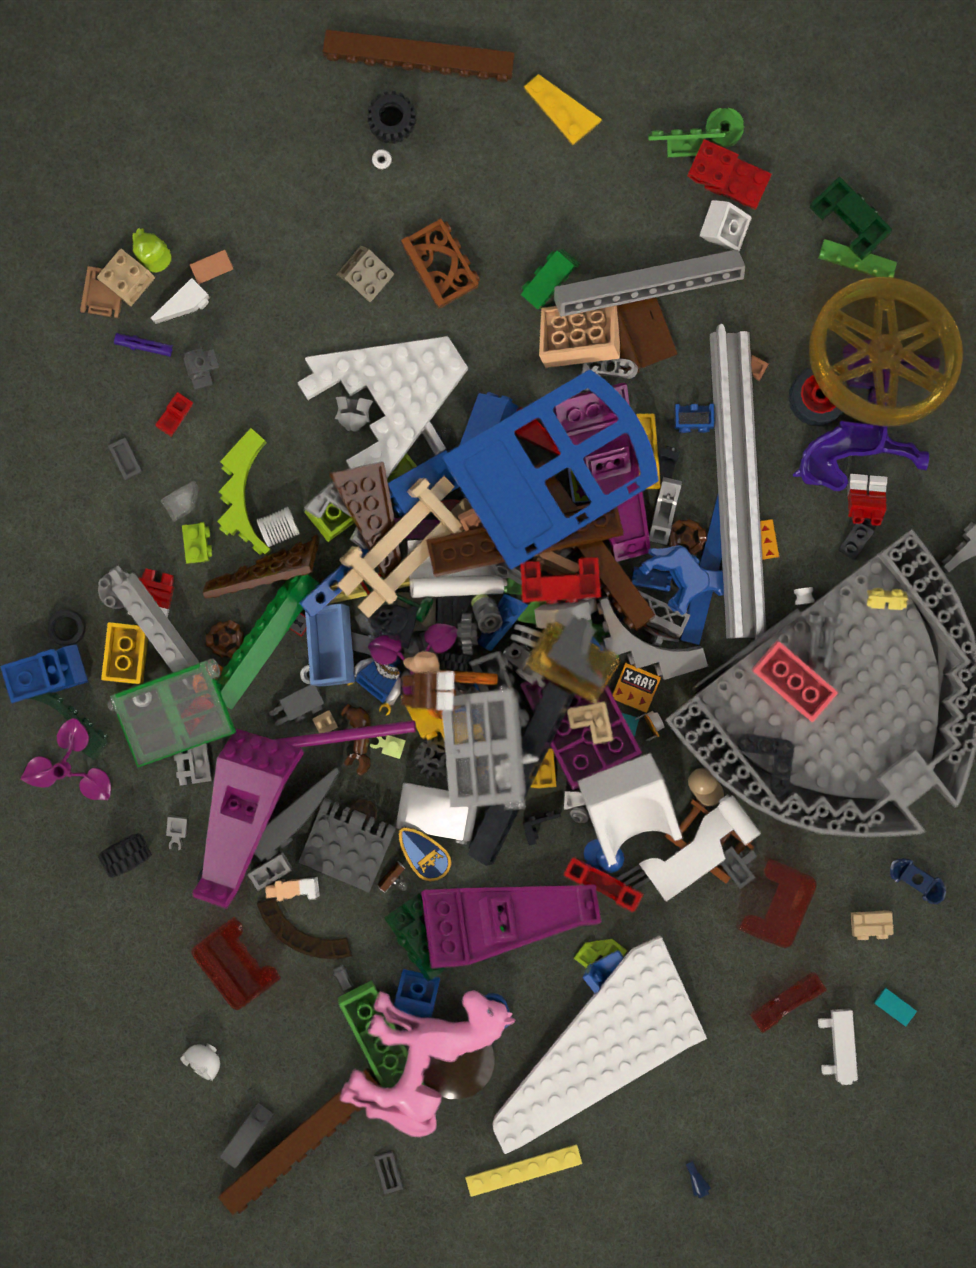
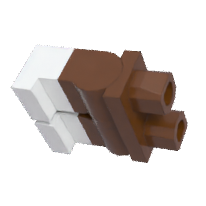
(422, 690)

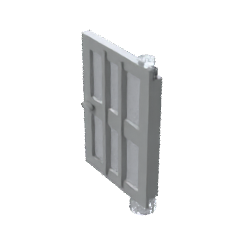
(484, 750)

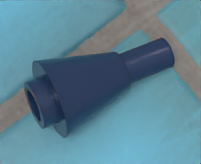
(699, 1185)

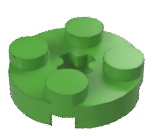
(735, 127)

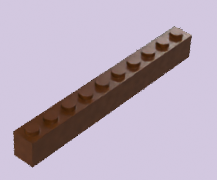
(418, 54)
(611, 575)
(289, 1150)

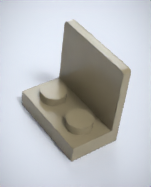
(365, 273)

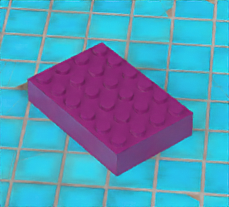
(575, 747)

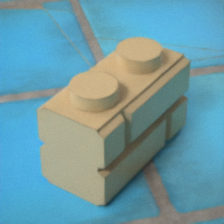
(872, 924)

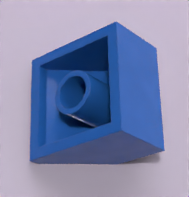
(416, 994)

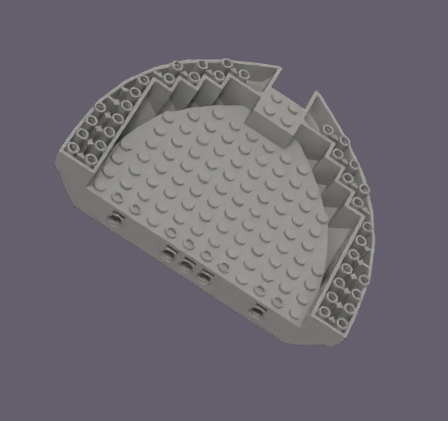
(889, 732)

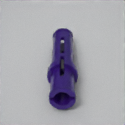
(143, 344)

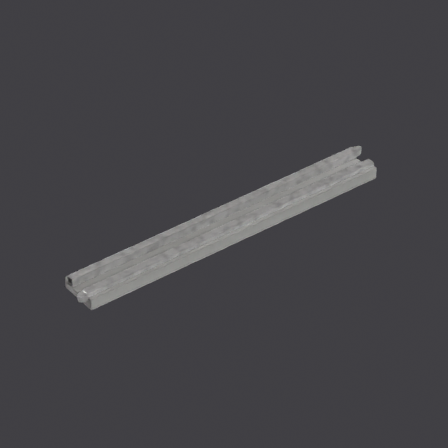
(737, 484)

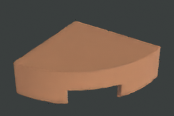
(758, 367)

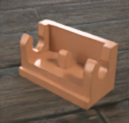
(211, 266)

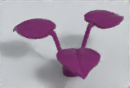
(438, 636)
(74, 737)

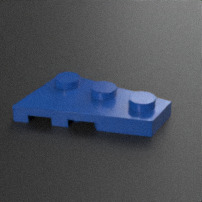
(510, 610)

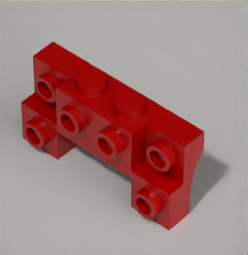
(560, 587)

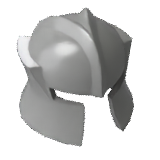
(353, 413)

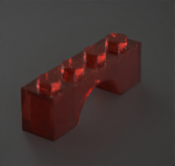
(791, 998)

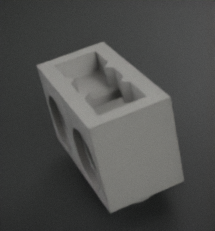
(270, 871)

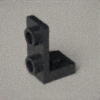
(531, 833)

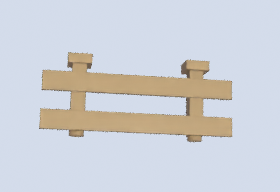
(364, 567)

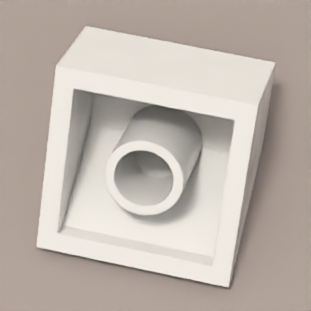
(725, 225)

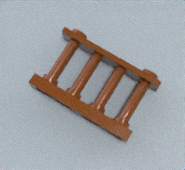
(717, 871)

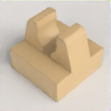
(325, 722)

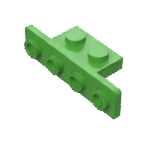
(685, 143)

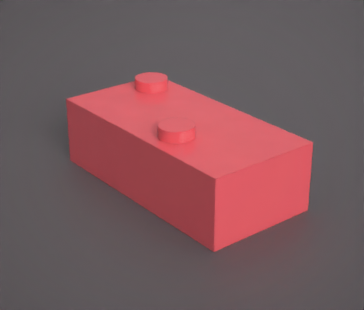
(794, 681)

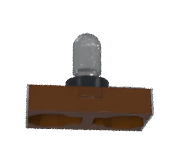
(392, 878)

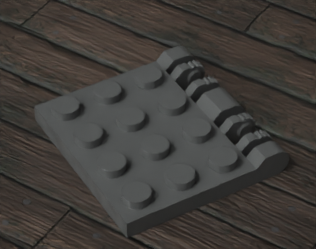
(345, 847)

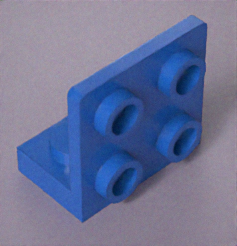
(600, 970)

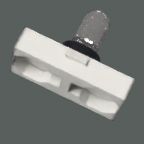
(434, 438)

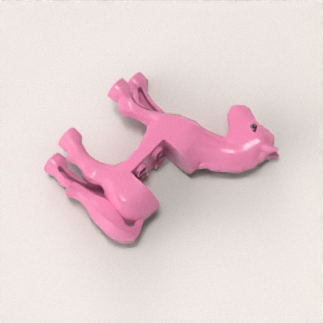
(409, 1101)

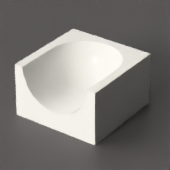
(628, 802)

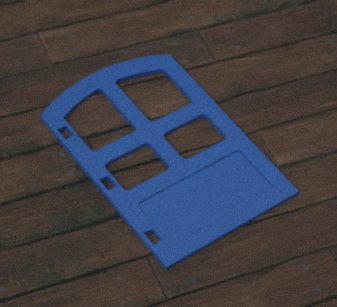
(512, 493)

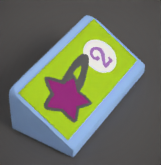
(577, 493)

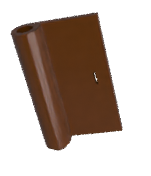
(644, 333)

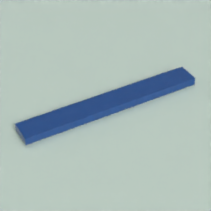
(710, 560)

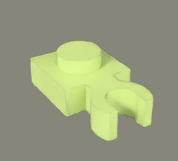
(391, 746)

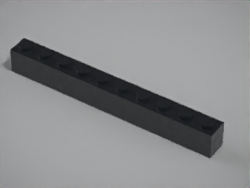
(536, 741)

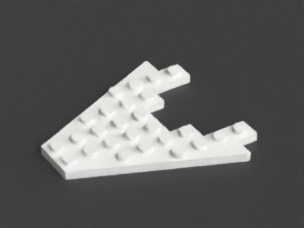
(405, 381)

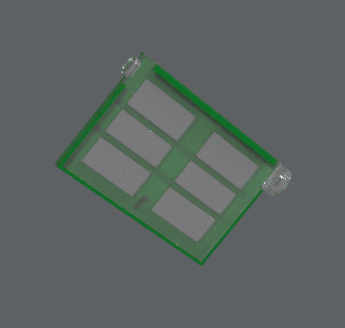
(173, 713)

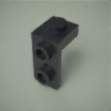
(667, 460)
(857, 538)

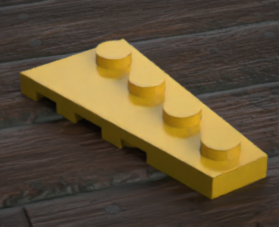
(564, 111)

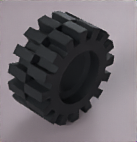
(454, 661)

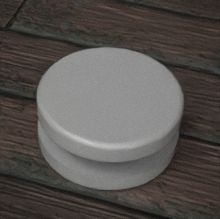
(528, 636)

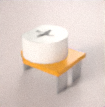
(654, 722)

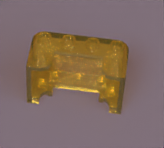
(602, 662)

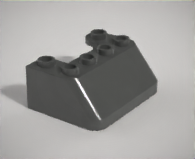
(496, 664)

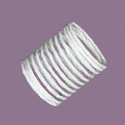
(286, 513)

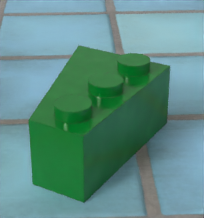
(553, 274)

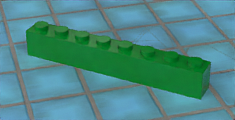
(263, 638)

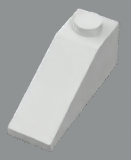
(185, 301)

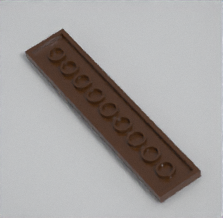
(476, 548)

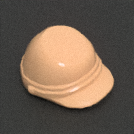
(423, 662)

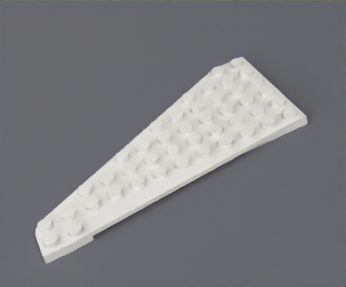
(618, 1036)

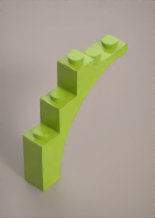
(239, 463)

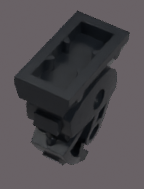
(395, 622)

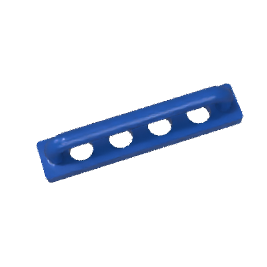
(309, 602)

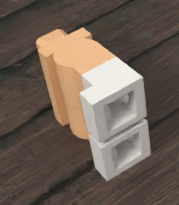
(290, 888)

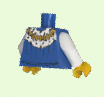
(379, 680)

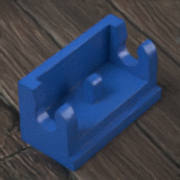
(653, 580)

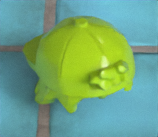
(151, 251)

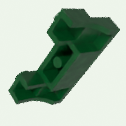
(855, 213)
(413, 935)

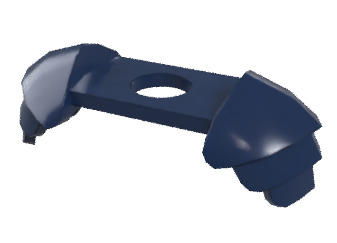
(931, 887)

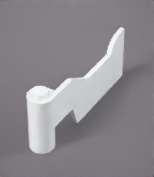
(705, 850)

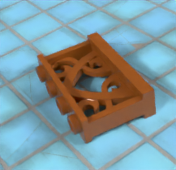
(438, 289)

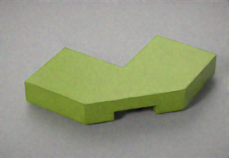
(592, 950)

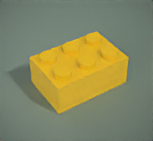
(124, 653)

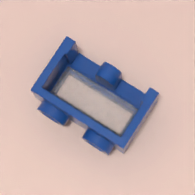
(694, 418)

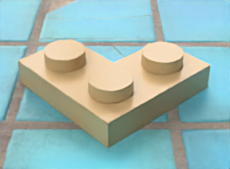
(595, 717)

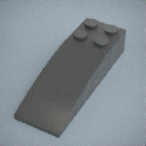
(293, 818)

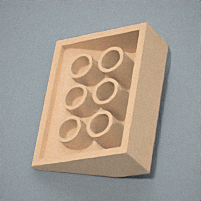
(578, 336)

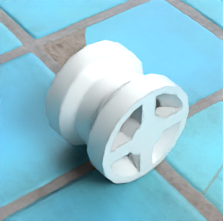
(804, 596)

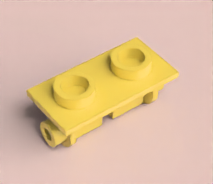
(897, 598)

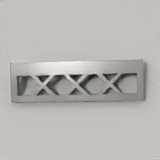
(659, 622)

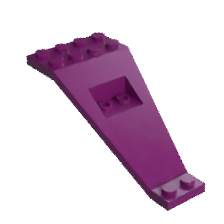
(581, 419)
(251, 777)
(466, 922)

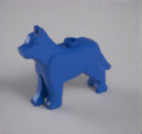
(687, 574)

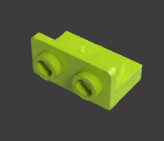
(196, 543)

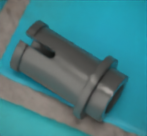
(343, 977)

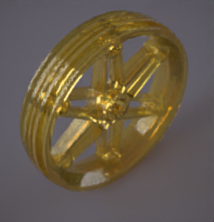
(880, 357)

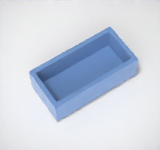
(330, 646)

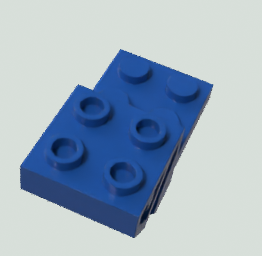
(44, 673)

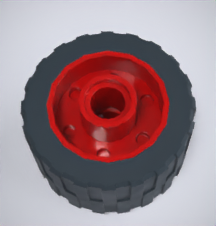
(807, 405)

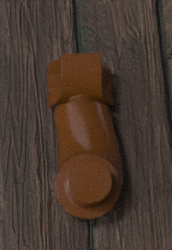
(358, 718)

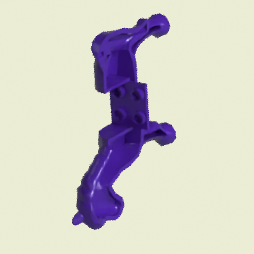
(850, 439)

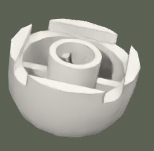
(202, 1060)

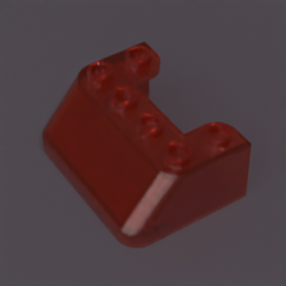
(786, 908)
(232, 966)

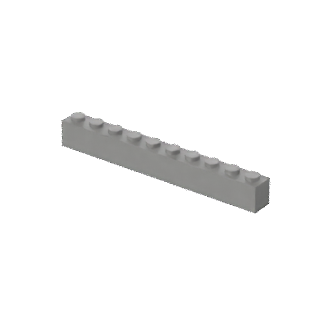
(649, 283)

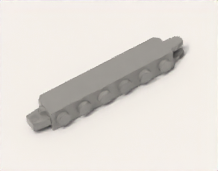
(152, 620)

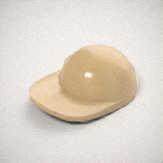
(705, 787)

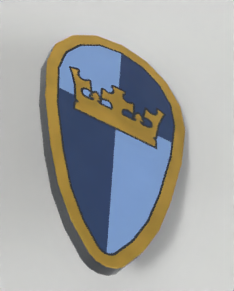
(424, 854)

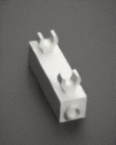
(843, 1046)

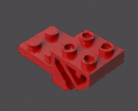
(727, 175)

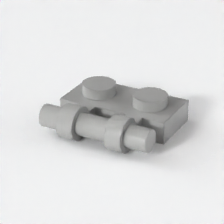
(198, 762)

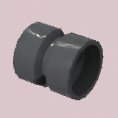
(487, 615)
(418, 645)

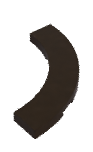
(299, 940)

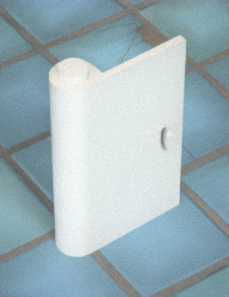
(469, 582)

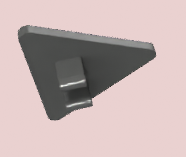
(657, 637)

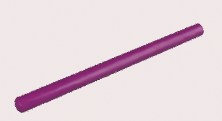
(350, 734)

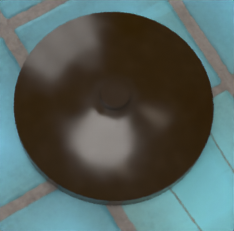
(460, 1077)

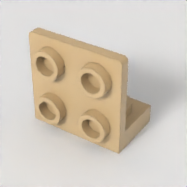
(126, 277)

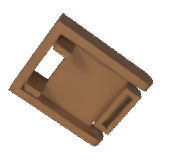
(98, 296)
(556, 564)

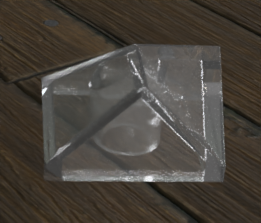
(181, 501)

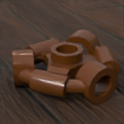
(687, 536)
(225, 638)

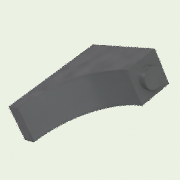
(573, 650)

